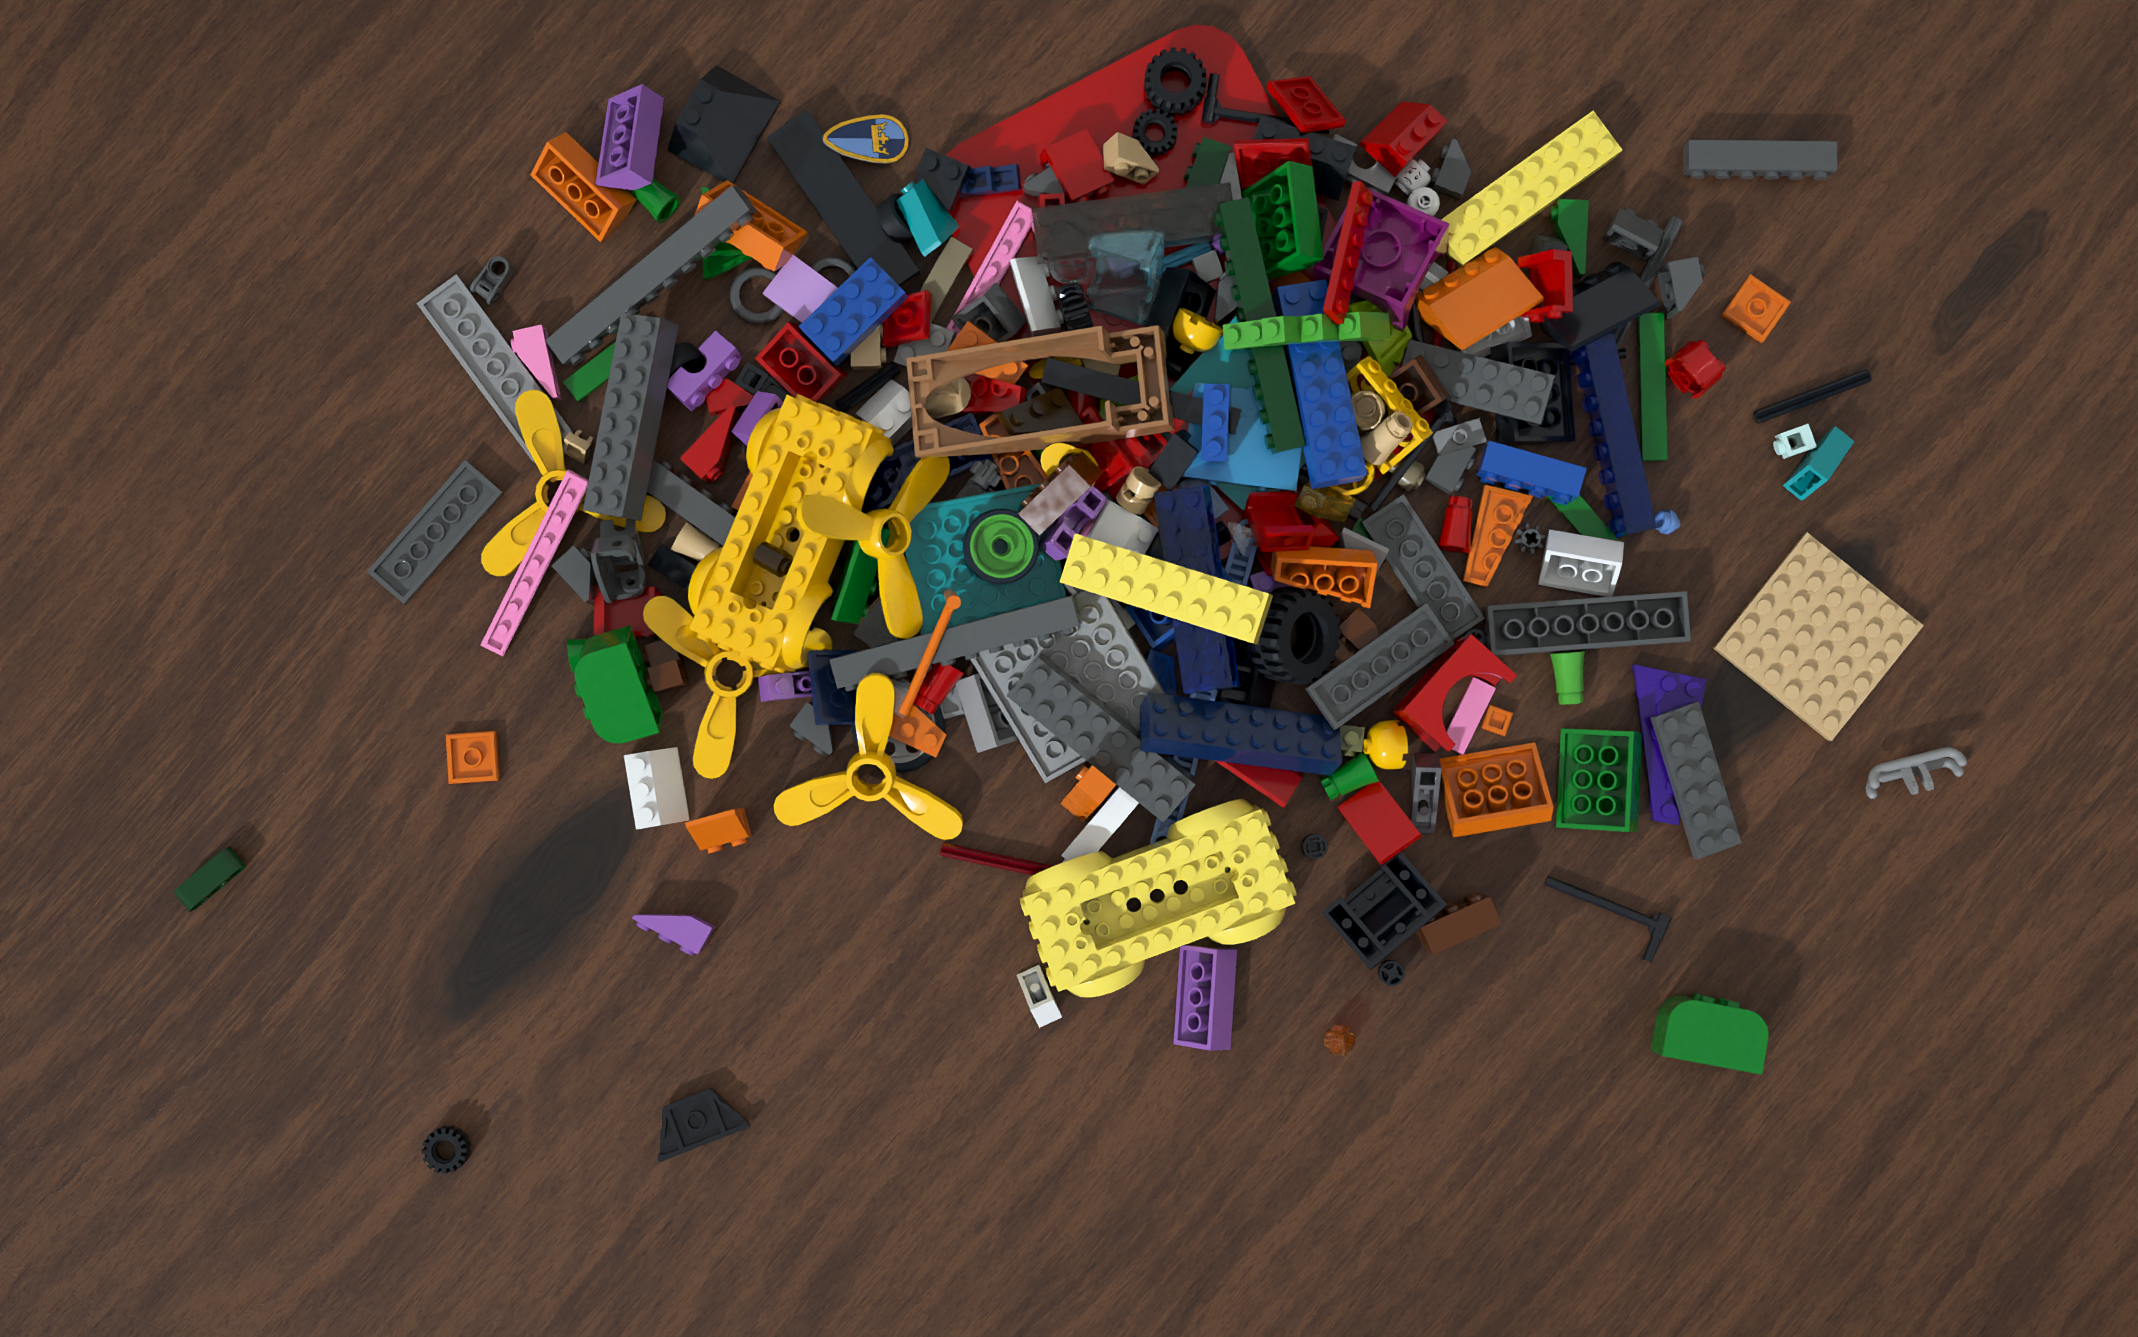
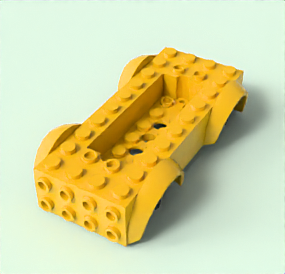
(791, 455)

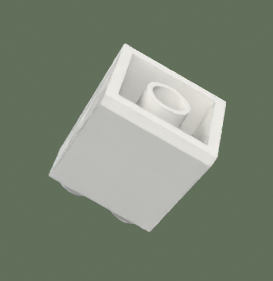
(889, 411)

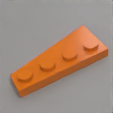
(1494, 526)

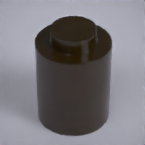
(772, 559)

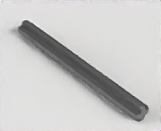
(1653, 266)

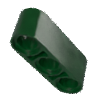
(210, 879)

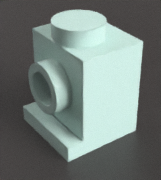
(1802, 440)

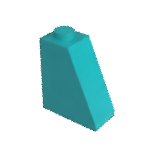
(926, 216)
(1819, 464)

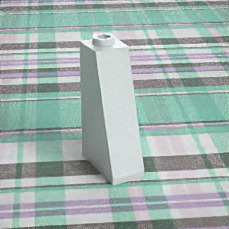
(1101, 825)

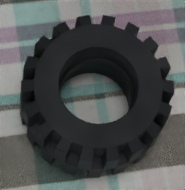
(1178, 62)

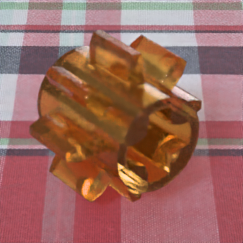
(1339, 1040)

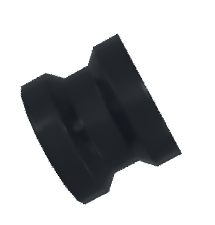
(1394, 974)

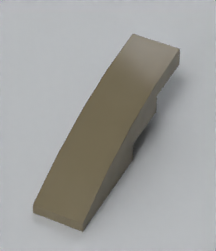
(945, 274)

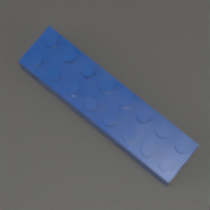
(1321, 394)

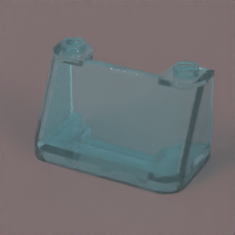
(1127, 272)

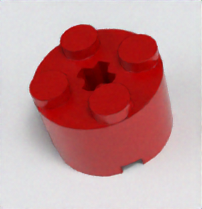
(1694, 368)

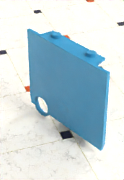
(1249, 458)

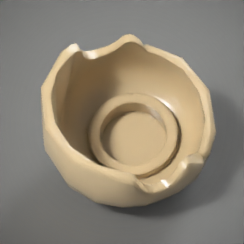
(1368, 409)

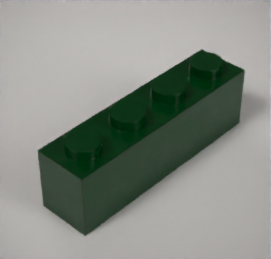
(1209, 163)

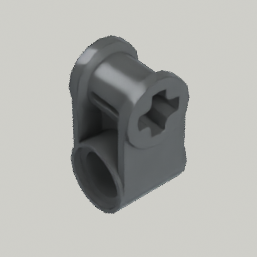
(489, 279)

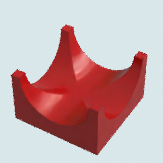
(1423, 705)

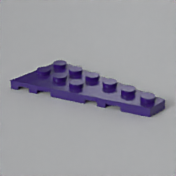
(1657, 693)

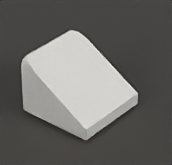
(1207, 266)

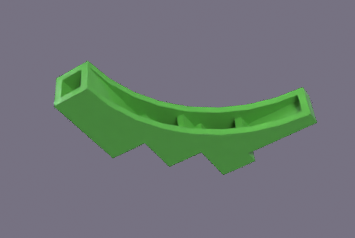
(1306, 329)

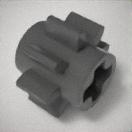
(985, 474)
(1522, 539)

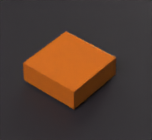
(1496, 720)

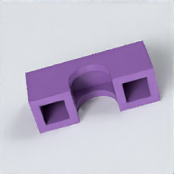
(694, 387)
(1060, 534)

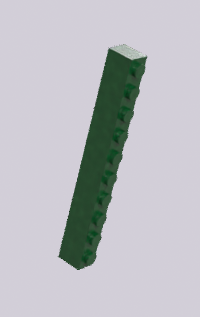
(1254, 303)

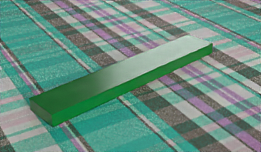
(1652, 387)

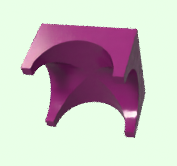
(1394, 255)

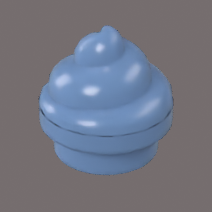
(1667, 521)

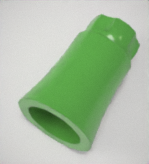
(1569, 676)

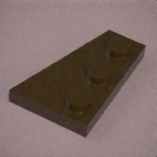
(1040, 413)

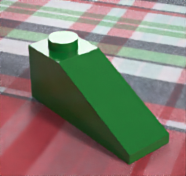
(1571, 227)

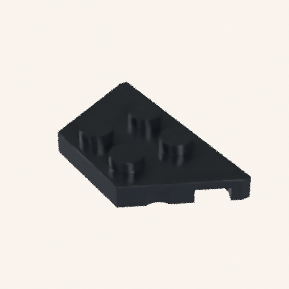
(696, 1123)

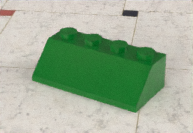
(856, 583)

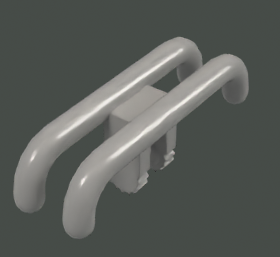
(1915, 764)

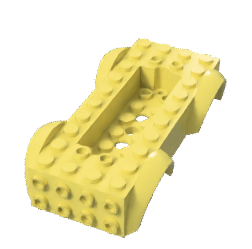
(1231, 897)

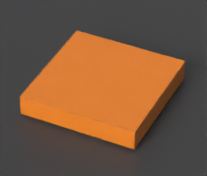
(1755, 308)
(472, 757)

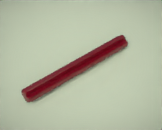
(992, 859)

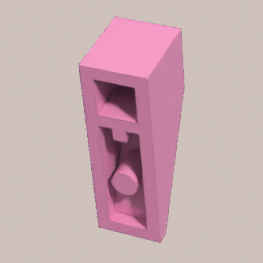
(537, 356)

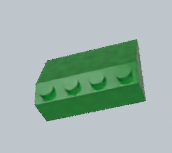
(1286, 219)
(1599, 780)

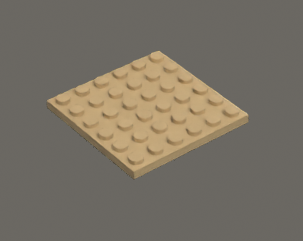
(1818, 636)

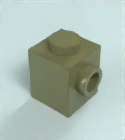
(1351, 739)

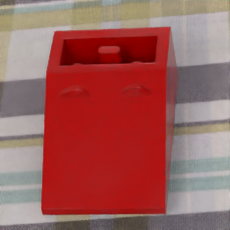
(1143, 452)

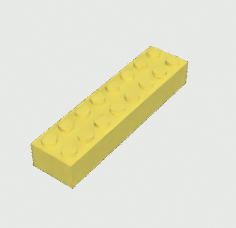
(1529, 188)
(1166, 588)

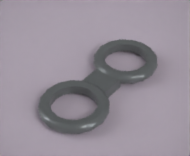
(761, 271)

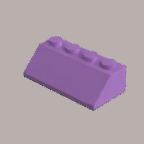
(630, 139)
(1205, 997)

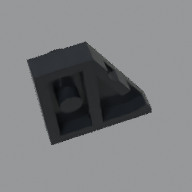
(943, 176)

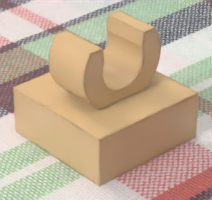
(577, 447)

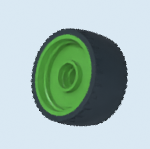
(1020, 552)

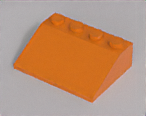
(1477, 298)
(1495, 790)

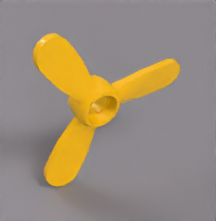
(544, 442)
(842, 522)
(718, 726)
(873, 726)

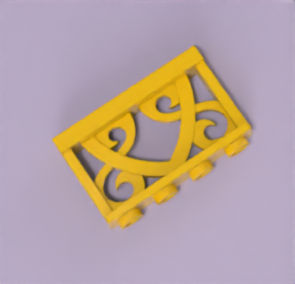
(1394, 401)

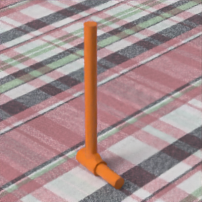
(952, 602)

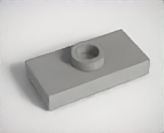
(1459, 437)

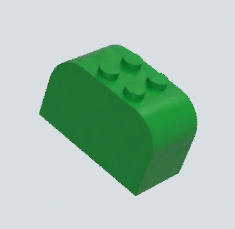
(615, 687)
(1711, 1033)

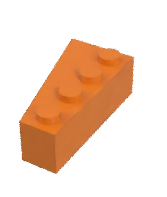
(1018, 467)
(1328, 571)
(1088, 792)

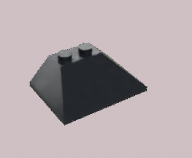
(721, 124)
(1385, 910)

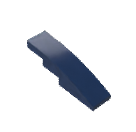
(990, 180)

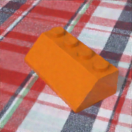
(570, 178)
(767, 237)

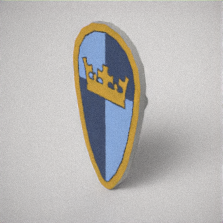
(869, 139)

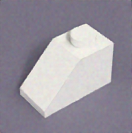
(1039, 996)

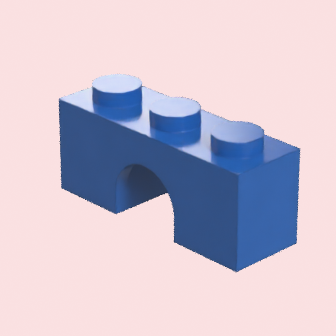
(1216, 422)

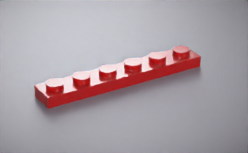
(1348, 253)

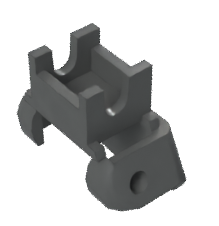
(614, 550)

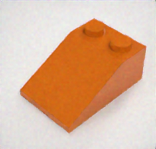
(720, 829)

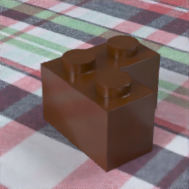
(666, 668)

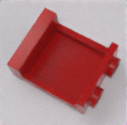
(1078, 167)
(1552, 277)
(1277, 522)
(623, 613)

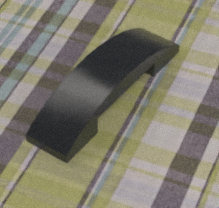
(754, 379)

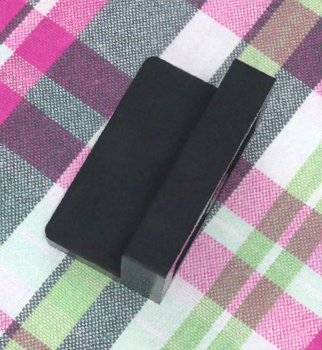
(1174, 460)

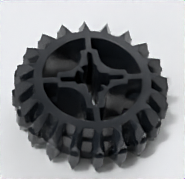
(1073, 307)

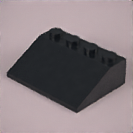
(1601, 306)
(1559, 417)

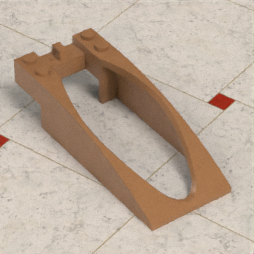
(1138, 345)

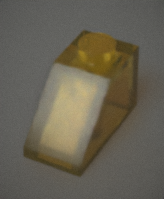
(1325, 503)

